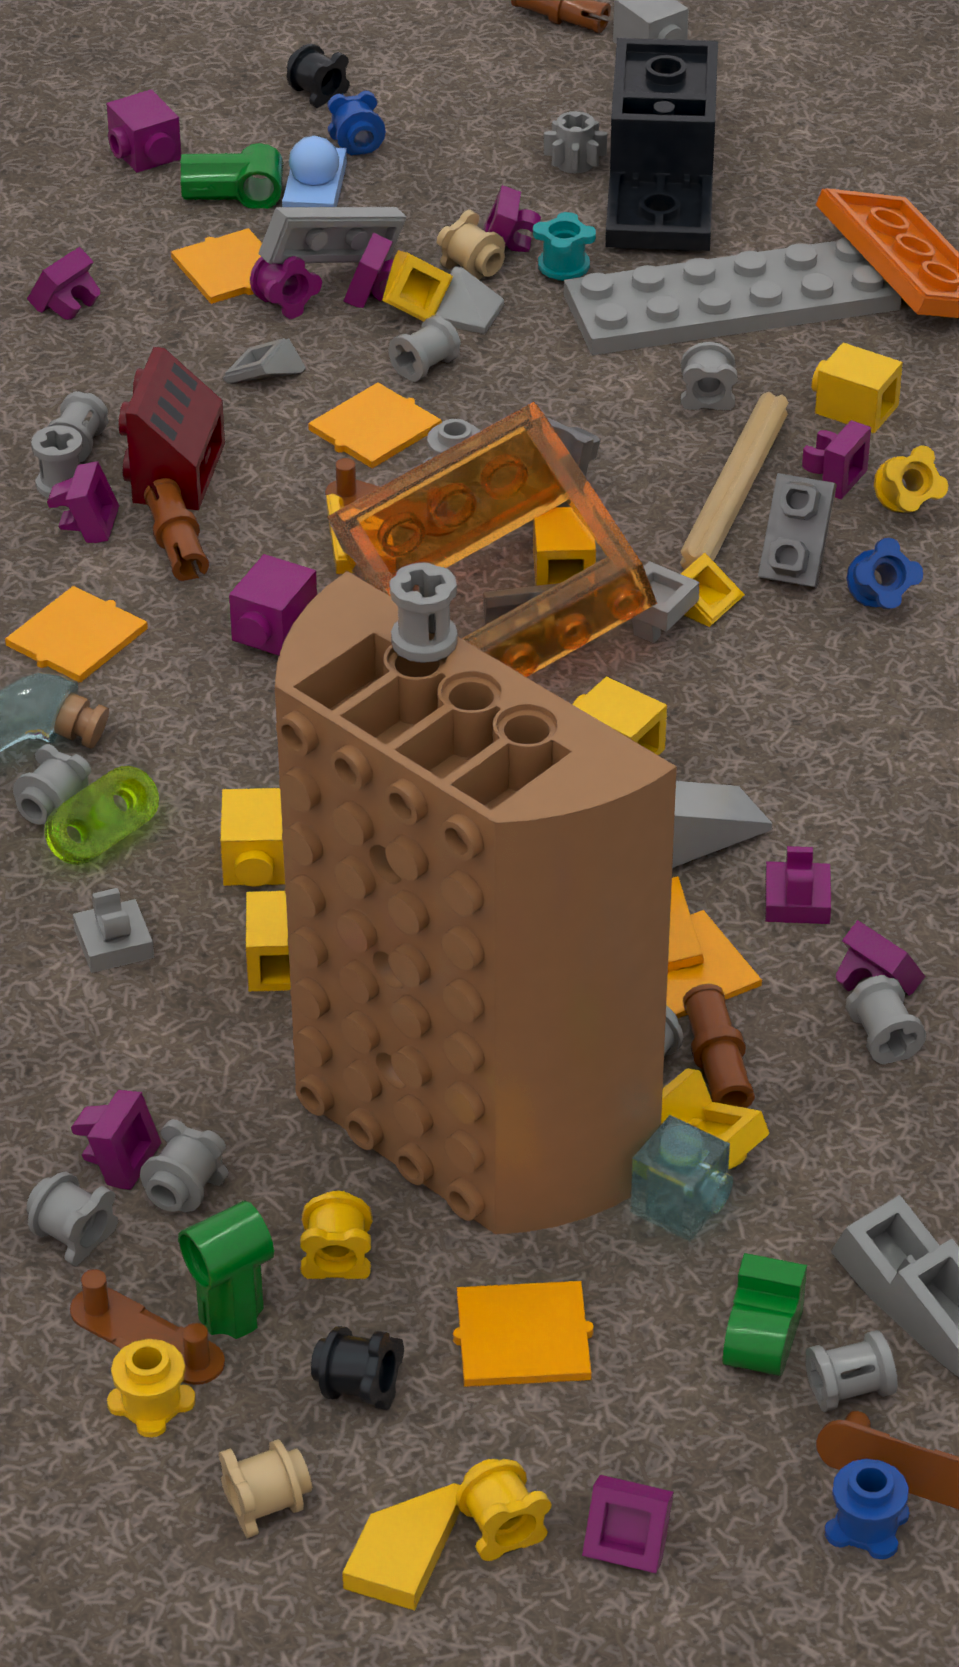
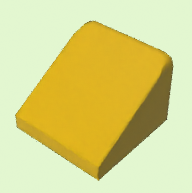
(415, 286)
(716, 591)

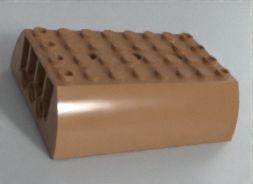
(470, 918)

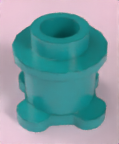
(564, 246)

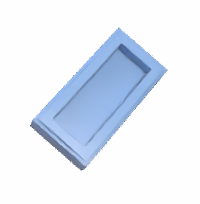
(315, 173)

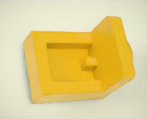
(690, 1101)

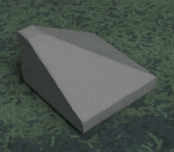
(469, 303)
(266, 361)

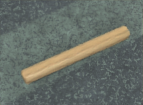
(735, 479)

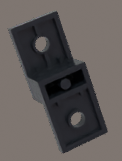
(662, 144)

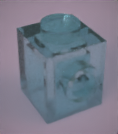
(680, 1178)

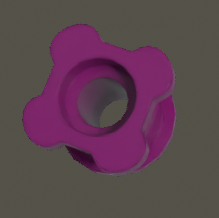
(285, 284)

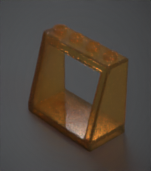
(475, 498)

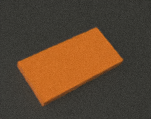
(899, 247)

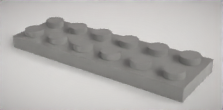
(726, 296)

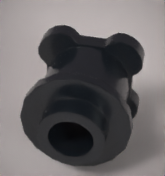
(317, 73)
(358, 1366)

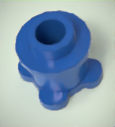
(355, 123)
(895, 570)
(870, 1507)

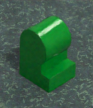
(764, 1314)

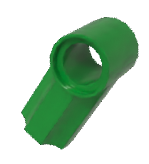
(232, 174)
(226, 1264)

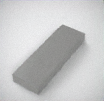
(328, 233)

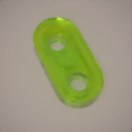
(98, 817)

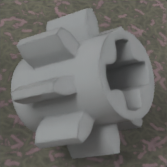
(575, 142)

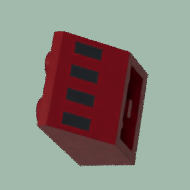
(171, 429)

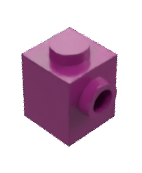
(143, 131)
(270, 602)

